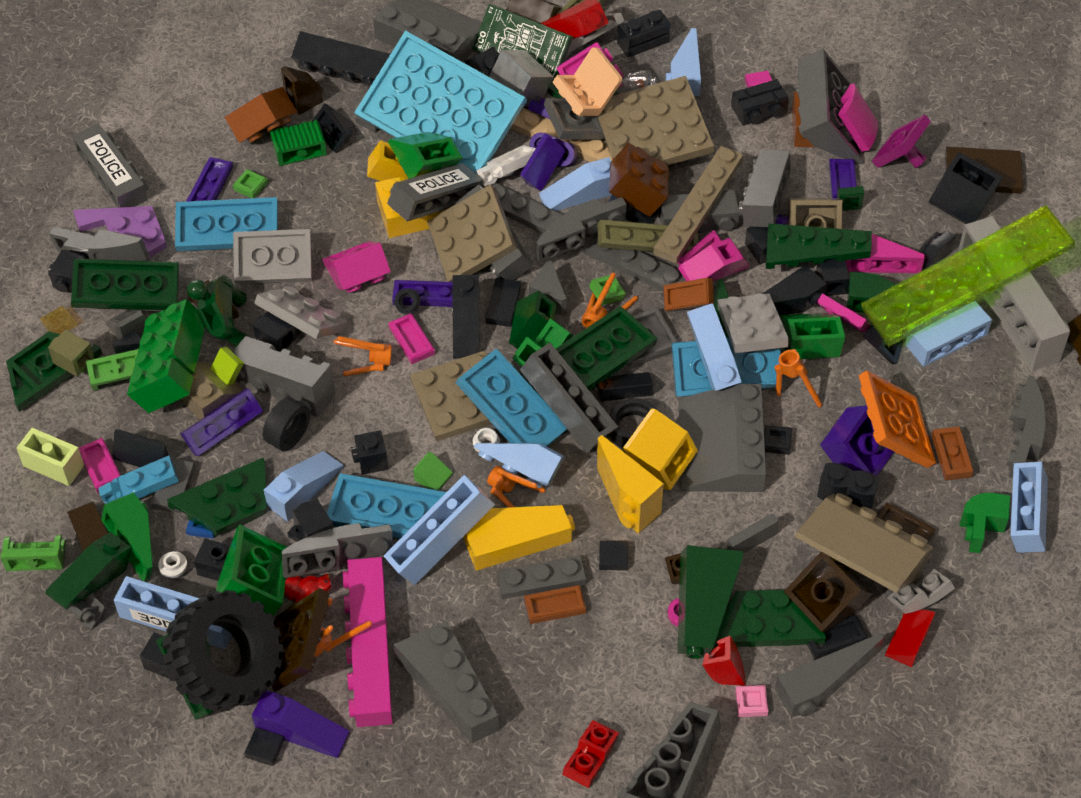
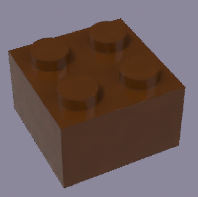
(639, 179)

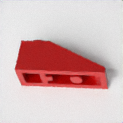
(579, 19)

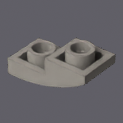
(924, 593)

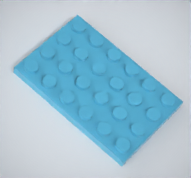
(438, 94)

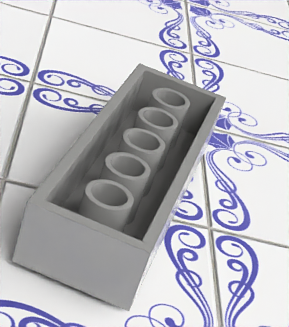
(1023, 309)

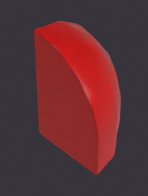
(725, 663)

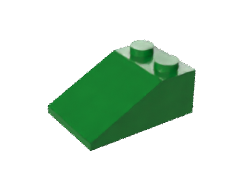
(254, 569)

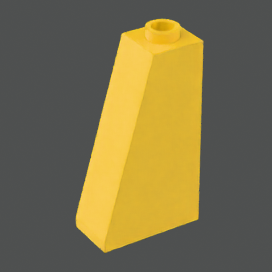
(517, 532)

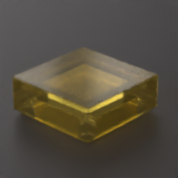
(58, 320)

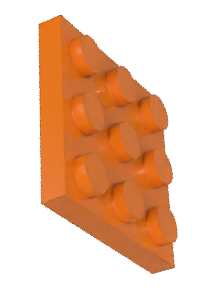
(896, 419)

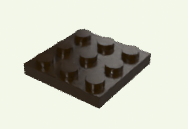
(300, 635)

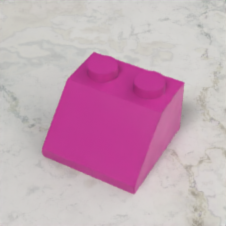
(357, 266)

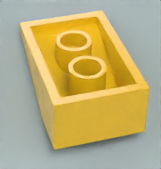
(393, 222)
(631, 487)

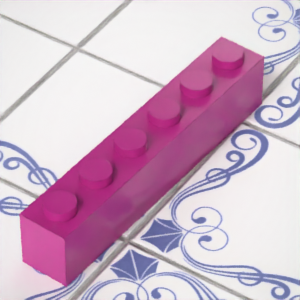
(370, 647)

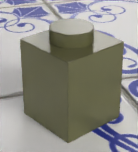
(70, 352)

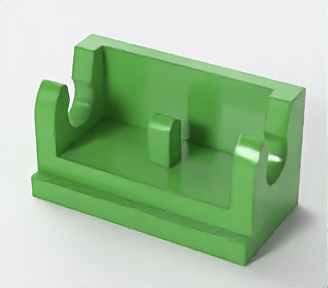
(111, 368)
(33, 555)

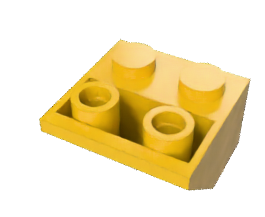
(661, 448)

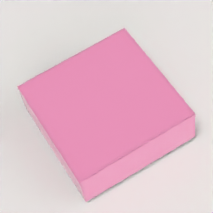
(751, 701)

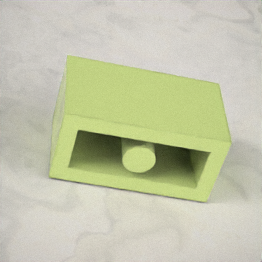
(50, 456)

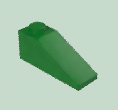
(130, 522)

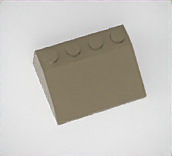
(866, 542)

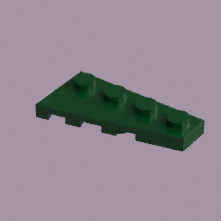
(804, 243)

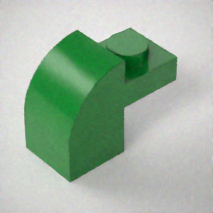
(551, 333)
(984, 513)

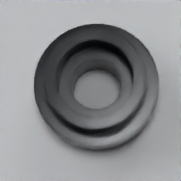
(407, 293)

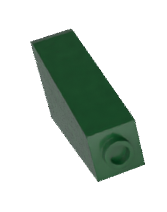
(704, 592)

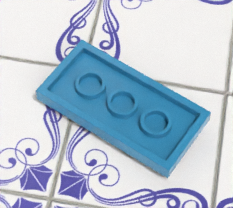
(212, 222)
(691, 377)
(510, 401)
(379, 503)

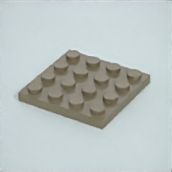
(659, 120)

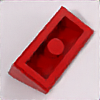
(910, 636)

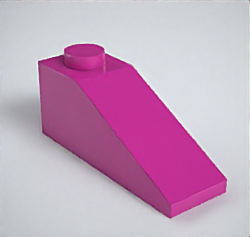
(888, 258)

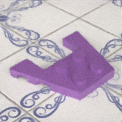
(125, 220)

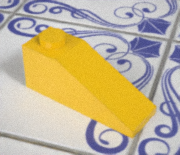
(383, 163)

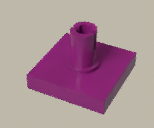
(902, 143)

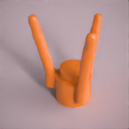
(596, 312)
(379, 354)
(792, 366)
(505, 481)
(327, 644)

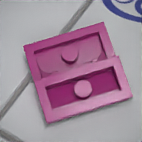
(858, 118)

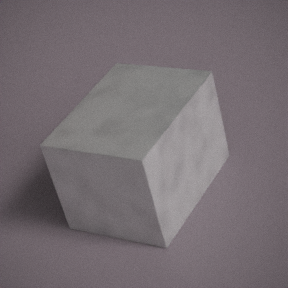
(521, 74)

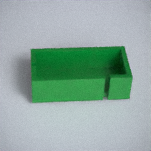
(167, 357)

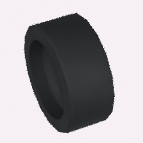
(624, 408)
(286, 424)

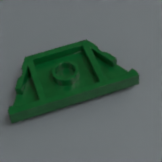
(34, 372)
(225, 500)
(767, 620)

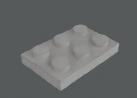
(272, 256)
(301, 312)
(752, 323)

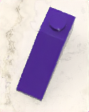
(299, 724)

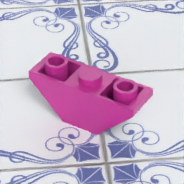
(715, 262)

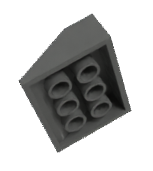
(430, 22)
(820, 97)
(728, 439)

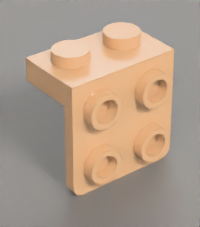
(591, 85)

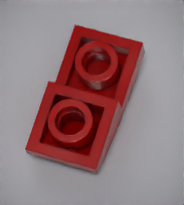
(590, 754)

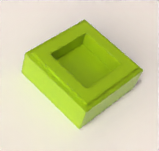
(226, 365)

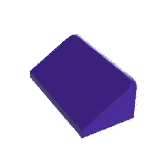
(542, 162)

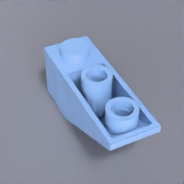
(530, 459)

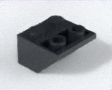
(965, 189)

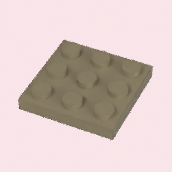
(472, 234)
(444, 403)

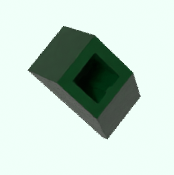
(531, 317)

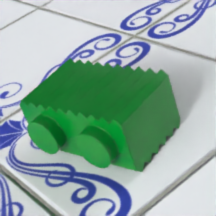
(298, 142)

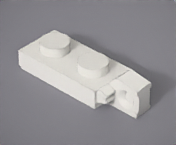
(505, 164)

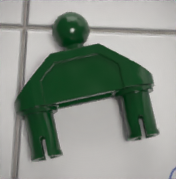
(215, 307)

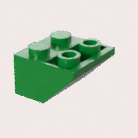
(424, 153)
(814, 334)

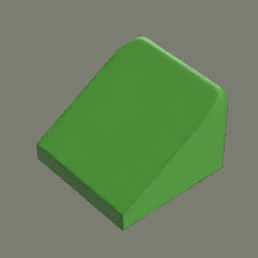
(431, 472)

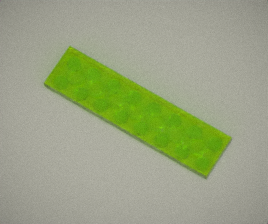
(968, 275)

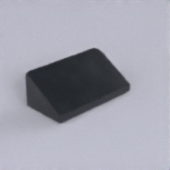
(625, 387)
(136, 449)

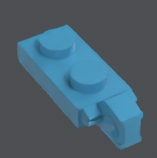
(141, 481)

